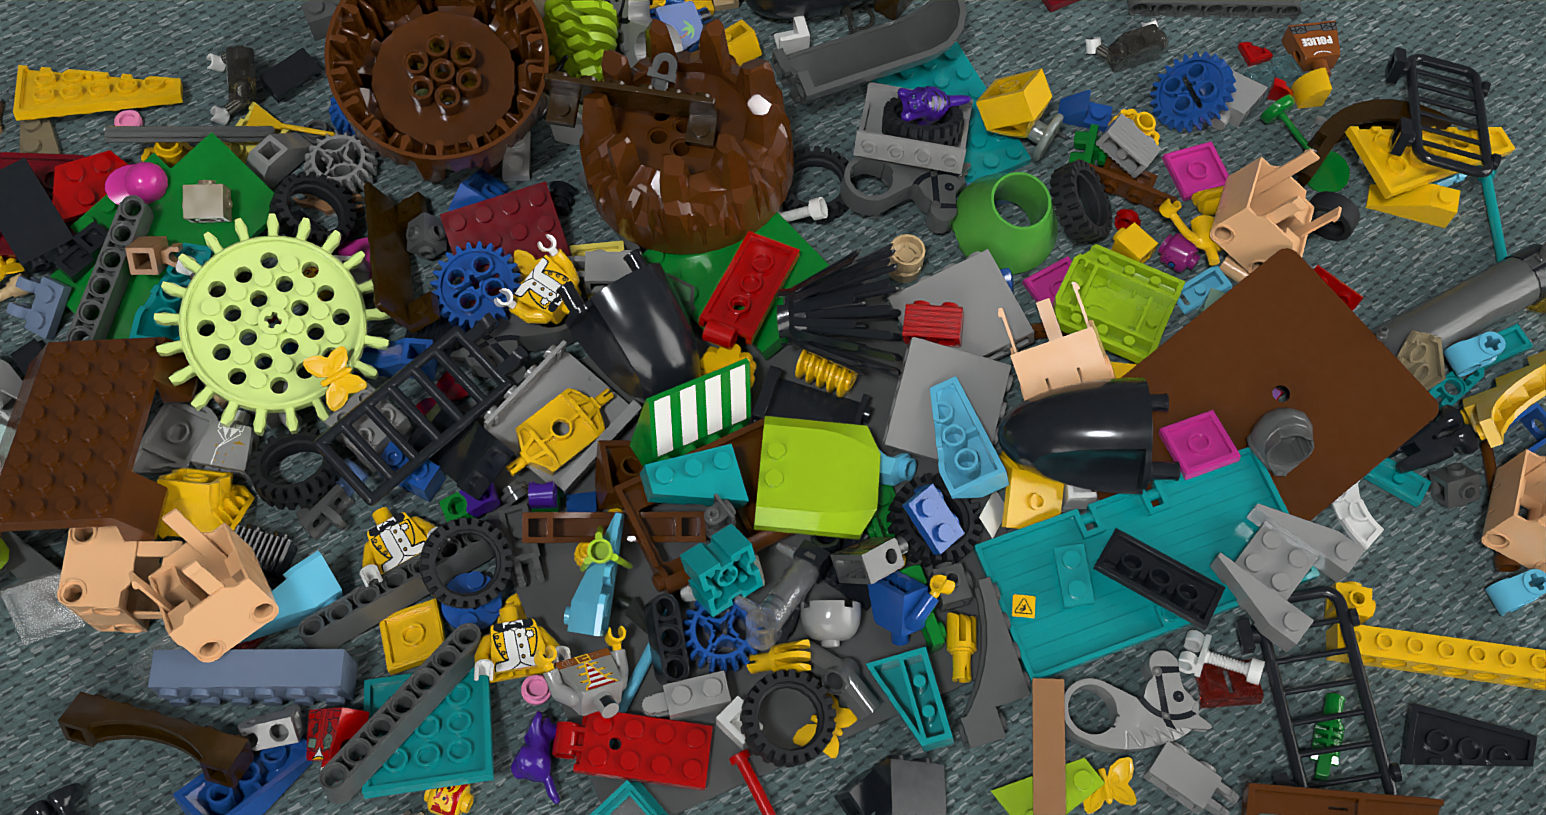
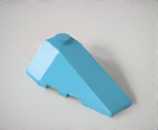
(963, 448)
(306, 590)
(594, 597)

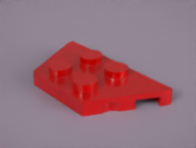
(82, 183)

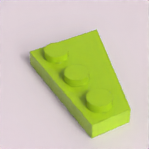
(1080, 783)

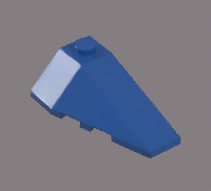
(476, 189)
(257, 790)

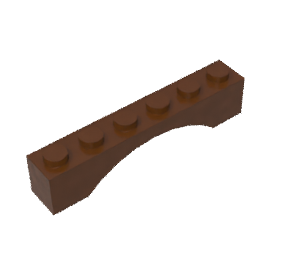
(582, 526)

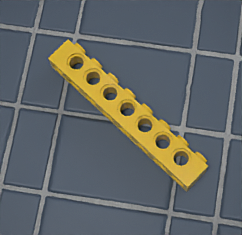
(1444, 656)

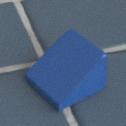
(582, 502)

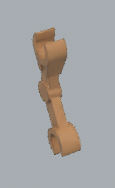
(314, 202)

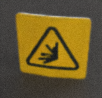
(1023, 606)

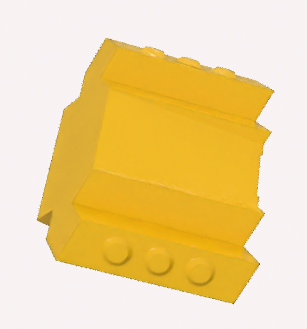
(204, 499)

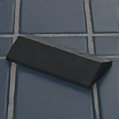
(1160, 578)

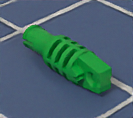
(1328, 734)

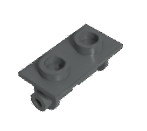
(718, 516)

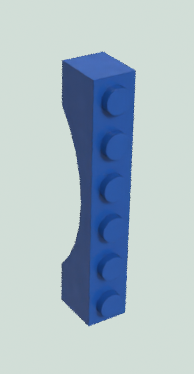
(384, 361)

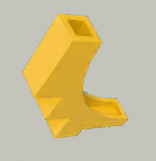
(1498, 407)

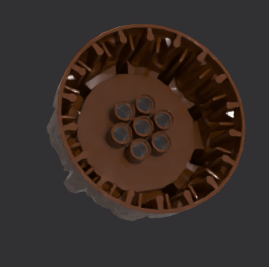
(371, 78)
(678, 193)

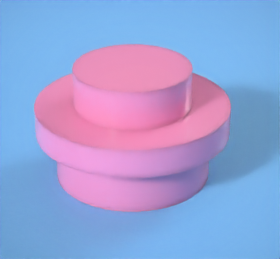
(535, 690)

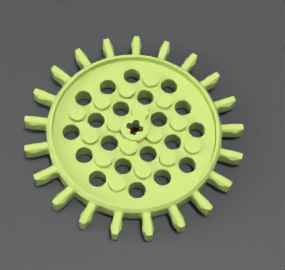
(293, 258)

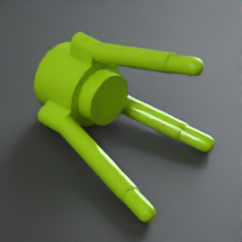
(601, 552)

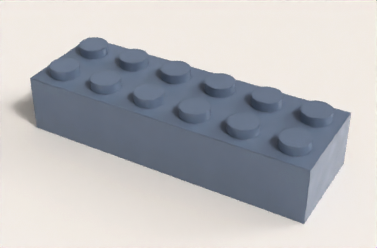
(255, 676)

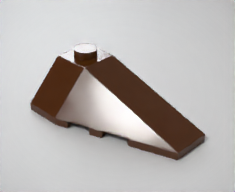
(614, 465)

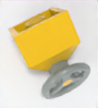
(1014, 108)

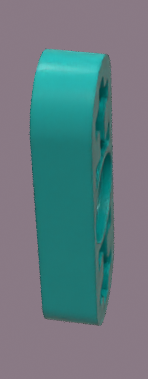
(1461, 385)

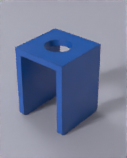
(1527, 418)

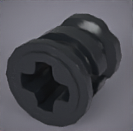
(561, 196)

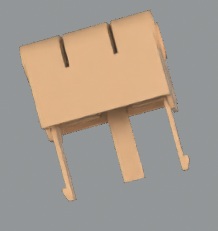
(1266, 211)
(1062, 359)
(1516, 484)
(98, 582)
(209, 590)

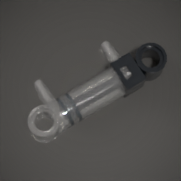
(808, 567)

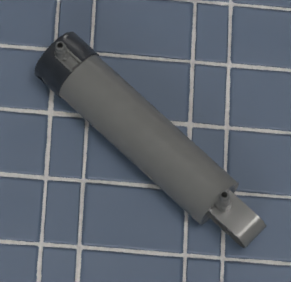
(1474, 302)

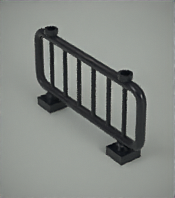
(1409, 131)
(1347, 618)

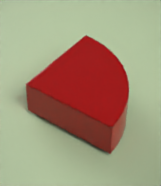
(1253, 54)
(1278, 90)

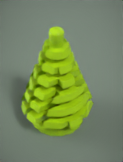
(582, 32)

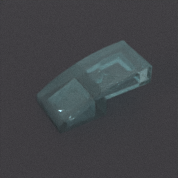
(1279, 67)

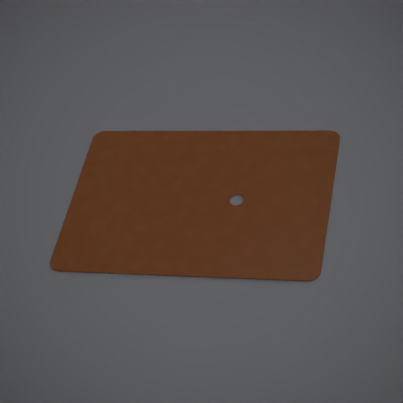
(1297, 334)

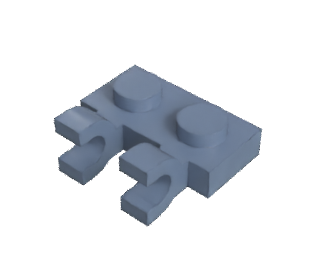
(47, 307)

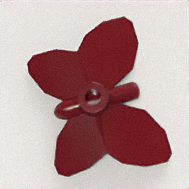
(448, 387)

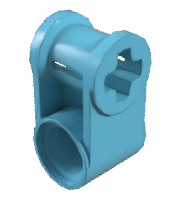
(1474, 353)
(1516, 591)

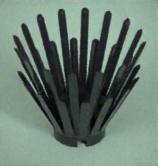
(830, 302)

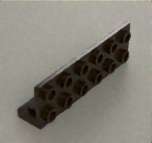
(568, 92)
(391, 260)

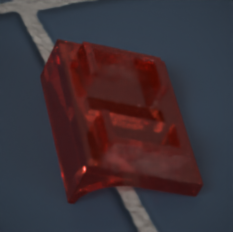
(1215, 693)

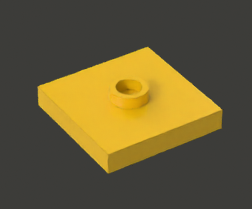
(1030, 499)
(412, 635)

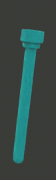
(1494, 216)

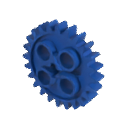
(1214, 78)
(466, 265)

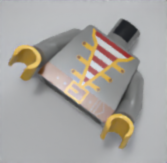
(590, 680)

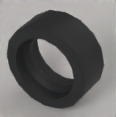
(1349, 216)

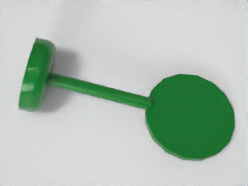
(1334, 170)

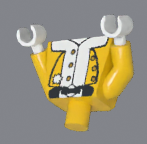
(537, 296)
(392, 542)
(511, 648)

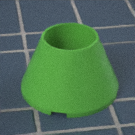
(982, 228)

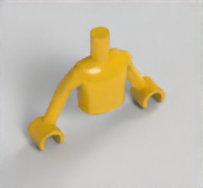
(1200, 231)

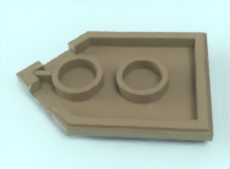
(1423, 358)

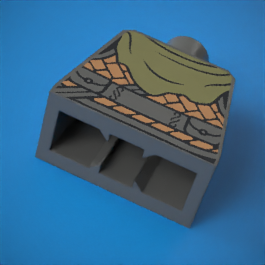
(869, 559)

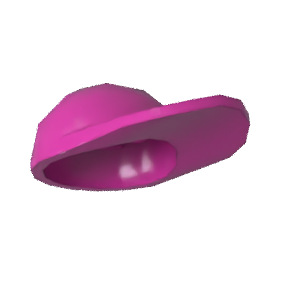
(139, 179)

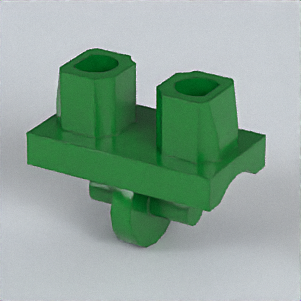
(1087, 141)

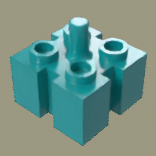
(722, 570)

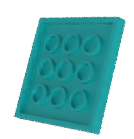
(445, 749)

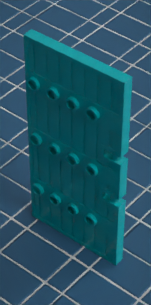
(1190, 525)

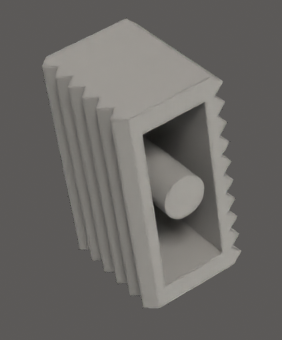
(1128, 145)

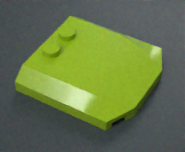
(1121, 297)
(817, 478)

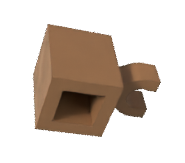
(151, 255)

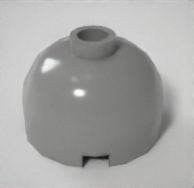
(830, 621)

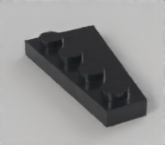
(1456, 740)

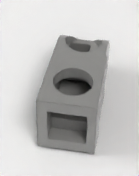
(274, 728)

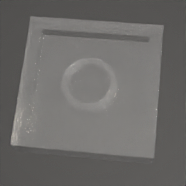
(37, 609)

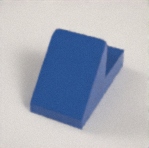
(1082, 113)

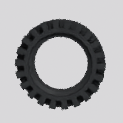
(918, 548)

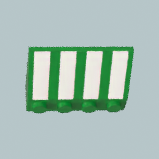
(693, 414)

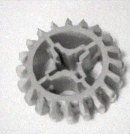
(339, 155)

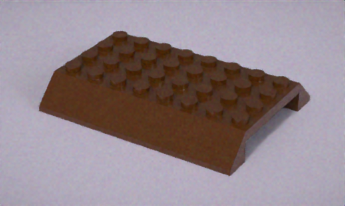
(79, 434)

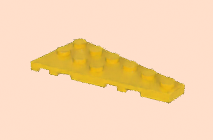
(85, 92)
(1405, 172)

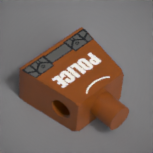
(1313, 45)

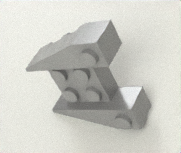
(1275, 566)

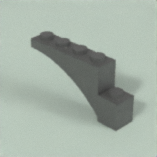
(998, 672)

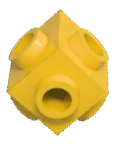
(1356, 597)

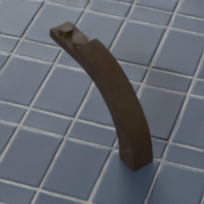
(1365, 114)

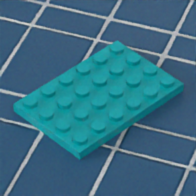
(956, 76)

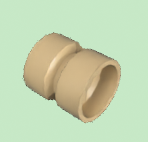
(908, 256)

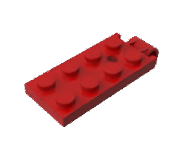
(749, 281)
(649, 752)

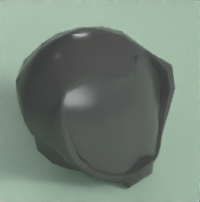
(1282, 439)

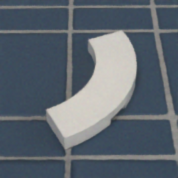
(1356, 518)

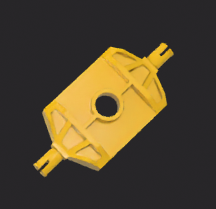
(549, 451)

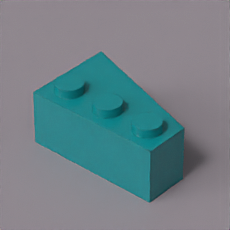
(696, 479)
(914, 694)

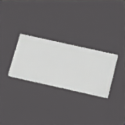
(992, 513)

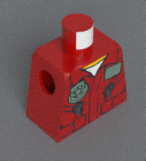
(331, 730)

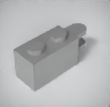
(600, 268)
(689, 698)
(1188, 780)

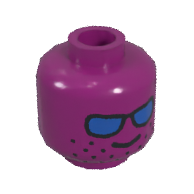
(1178, 253)

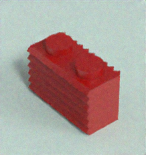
(934, 323)

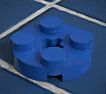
(484, 615)

